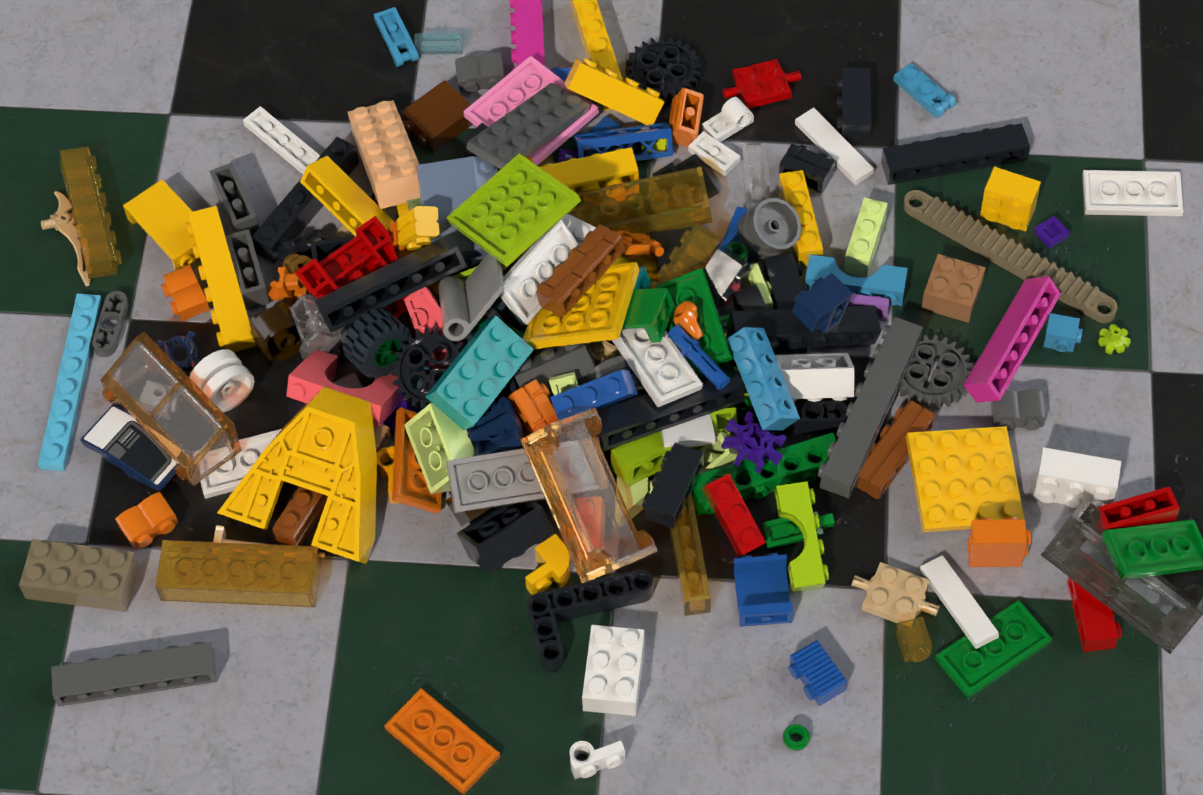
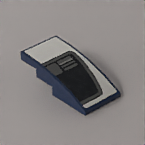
(130, 447)

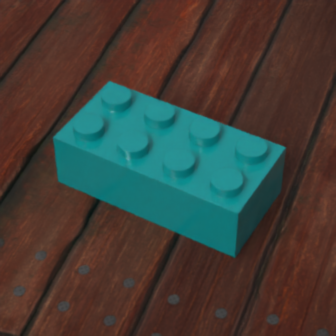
(479, 373)

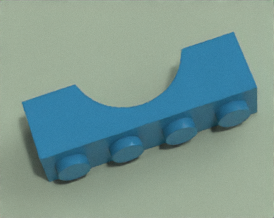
(885, 283)

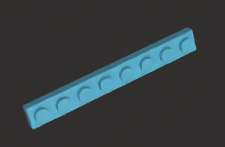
(70, 383)

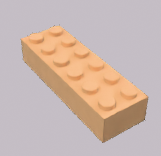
(386, 153)

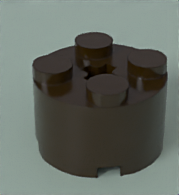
(276, 332)

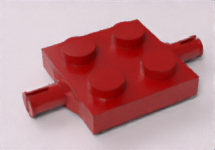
(761, 84)

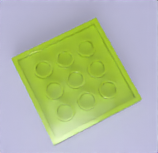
(513, 209)

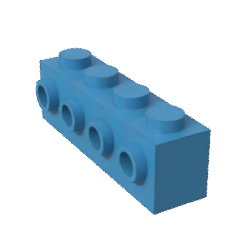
(763, 378)

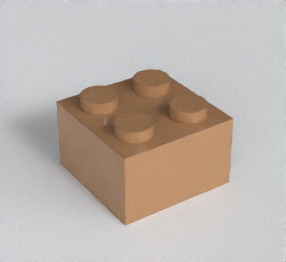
(953, 288)

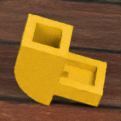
(554, 564)

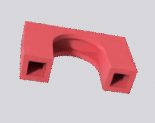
(320, 370)

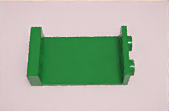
(651, 311)

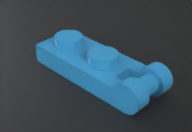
(396, 36)
(924, 90)

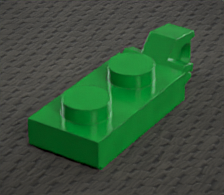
(785, 532)

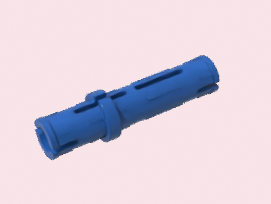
(691, 349)

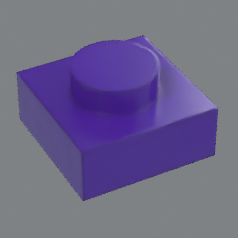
(1051, 232)

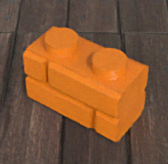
(685, 116)
(533, 406)

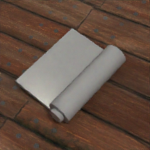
(468, 301)

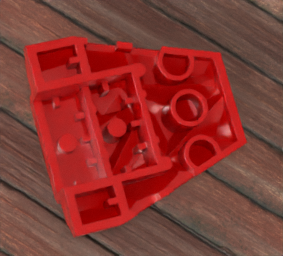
(355, 259)

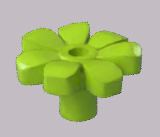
(1114, 339)

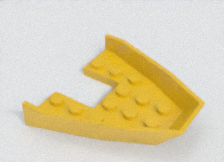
(327, 451)

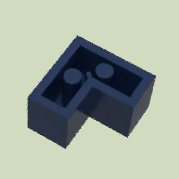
(822, 304)

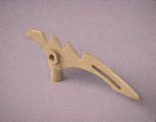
(64, 222)

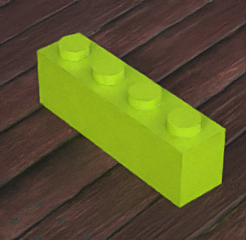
(640, 458)

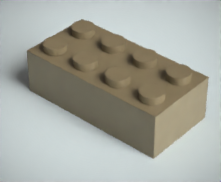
(79, 575)

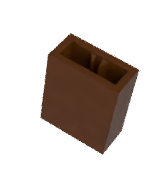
(437, 116)

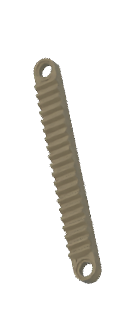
(1008, 254)

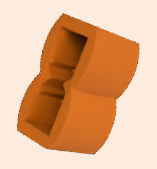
(185, 293)
(147, 521)

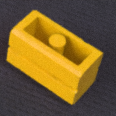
(418, 227)

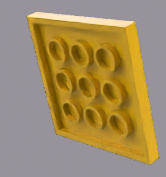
(595, 315)
(963, 477)

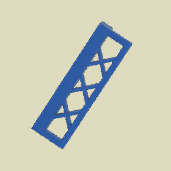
(627, 136)

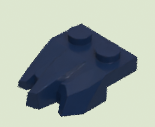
(496, 429)

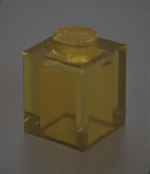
(913, 640)

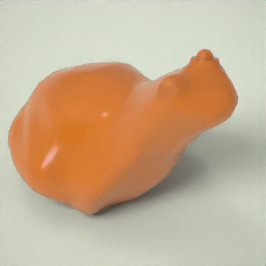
(686, 317)

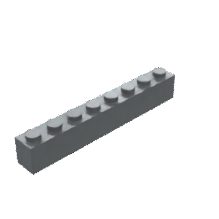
(870, 408)

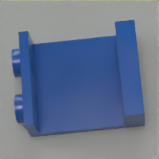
(762, 590)

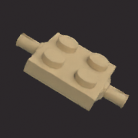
(895, 594)

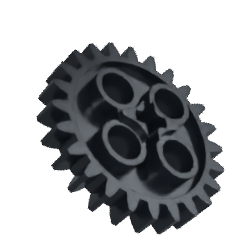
(664, 67)
(430, 346)

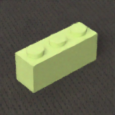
(865, 237)

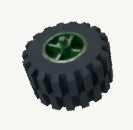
(374, 341)

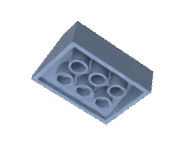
(447, 187)

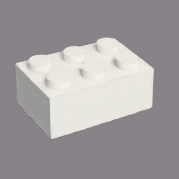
(818, 376)
(1072, 476)
(613, 670)

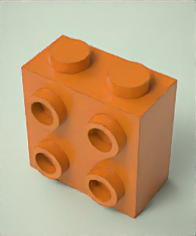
(998, 542)

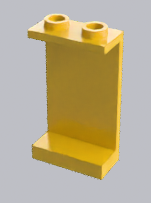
(164, 220)

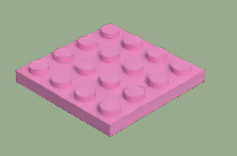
(517, 88)

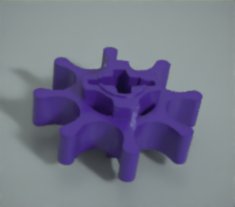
(753, 443)

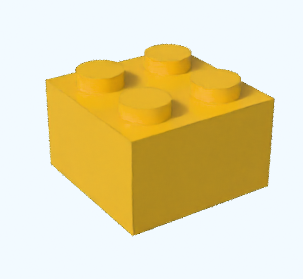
(1010, 199)

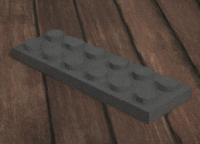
(528, 125)

